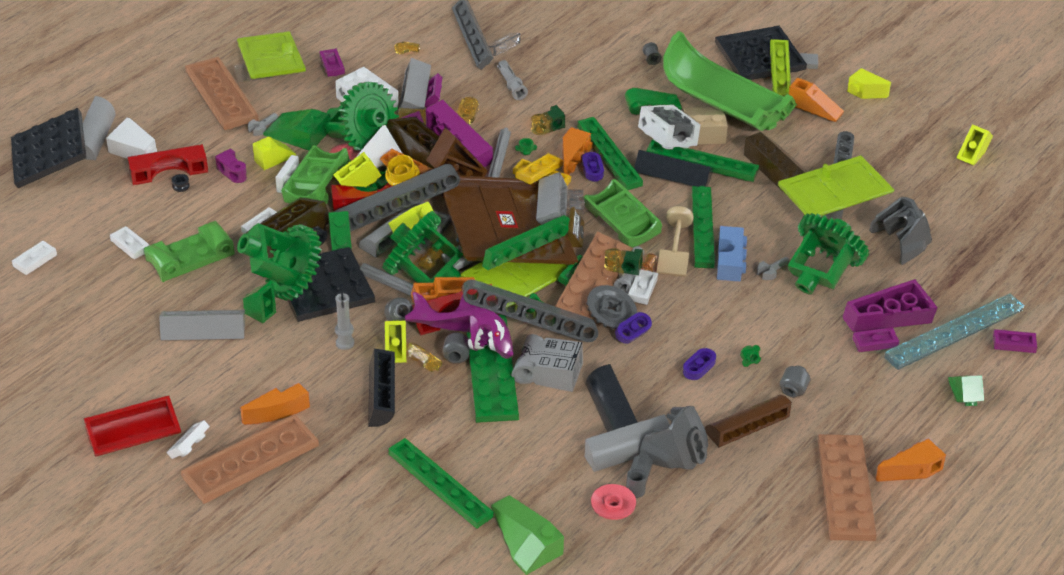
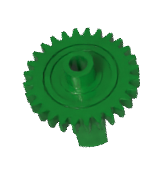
(361, 114)
(410, 239)
(834, 239)
(292, 261)

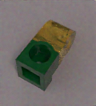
(548, 121)
(624, 261)

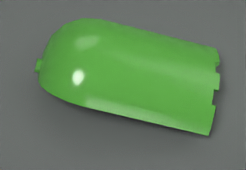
(723, 88)

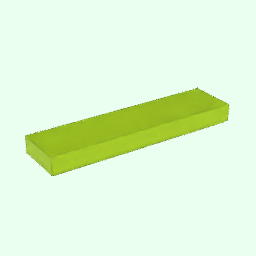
(780, 66)

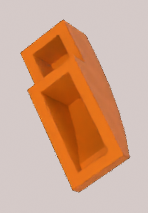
(441, 287)
(275, 405)

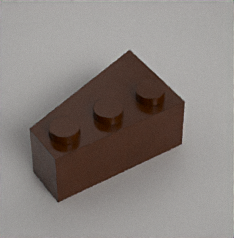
(451, 151)

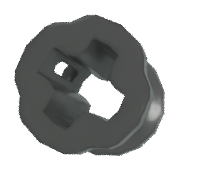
(651, 51)

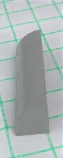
(415, 85)
(97, 125)
(551, 198)
(380, 239)
(202, 325)
(620, 444)

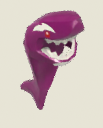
(481, 322)

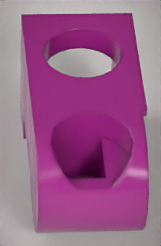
(231, 167)

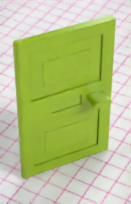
(271, 55)
(835, 186)
(517, 277)

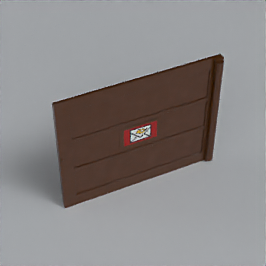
(496, 210)

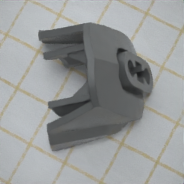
(915, 232)
(681, 444)

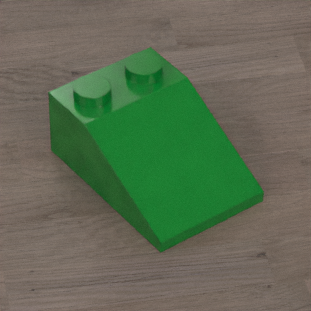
(299, 128)

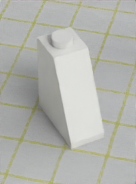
(130, 140)
(378, 146)

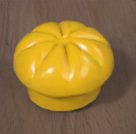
(401, 169)

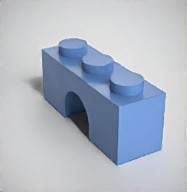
(731, 253)

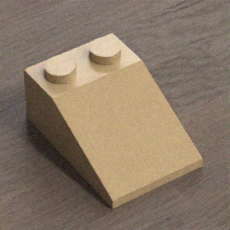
(712, 122)

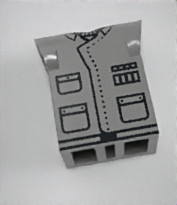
(549, 362)

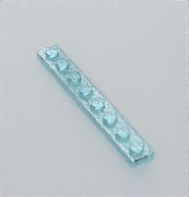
(953, 331)

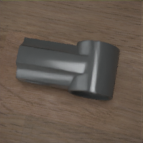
(639, 474)

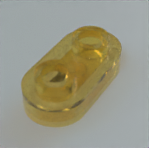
(468, 109)
(427, 261)
(429, 361)

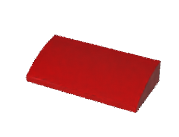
(132, 425)

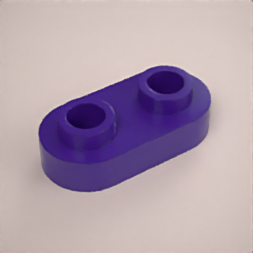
(593, 166)
(632, 329)
(699, 364)

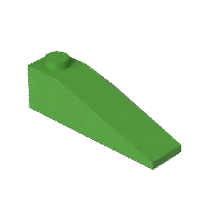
(529, 536)

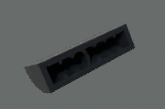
(673, 169)
(381, 388)
(610, 398)

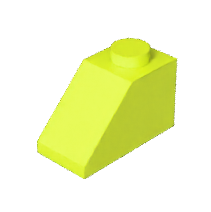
(868, 85)
(974, 145)
(270, 152)
(358, 172)
(411, 216)
(396, 339)

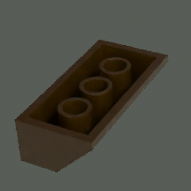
(413, 138)
(771, 158)
(299, 212)

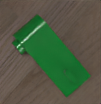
(642, 97)

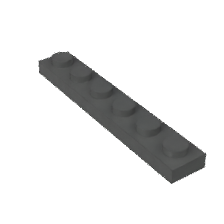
(472, 33)

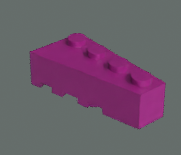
(443, 116)
(892, 307)

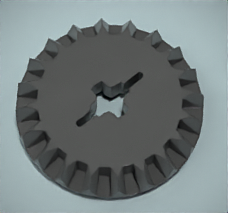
(610, 296)

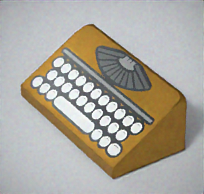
(576, 228)

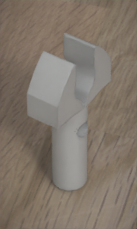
(259, 127)
(770, 270)

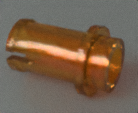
(649, 262)

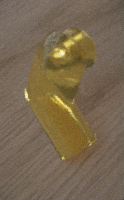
(404, 47)

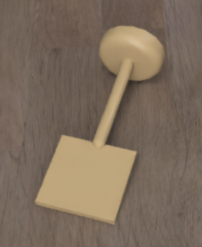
(673, 261)

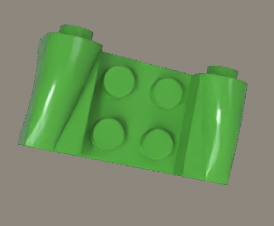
(314, 175)
(624, 214)
(190, 253)

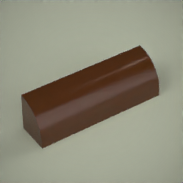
(749, 420)

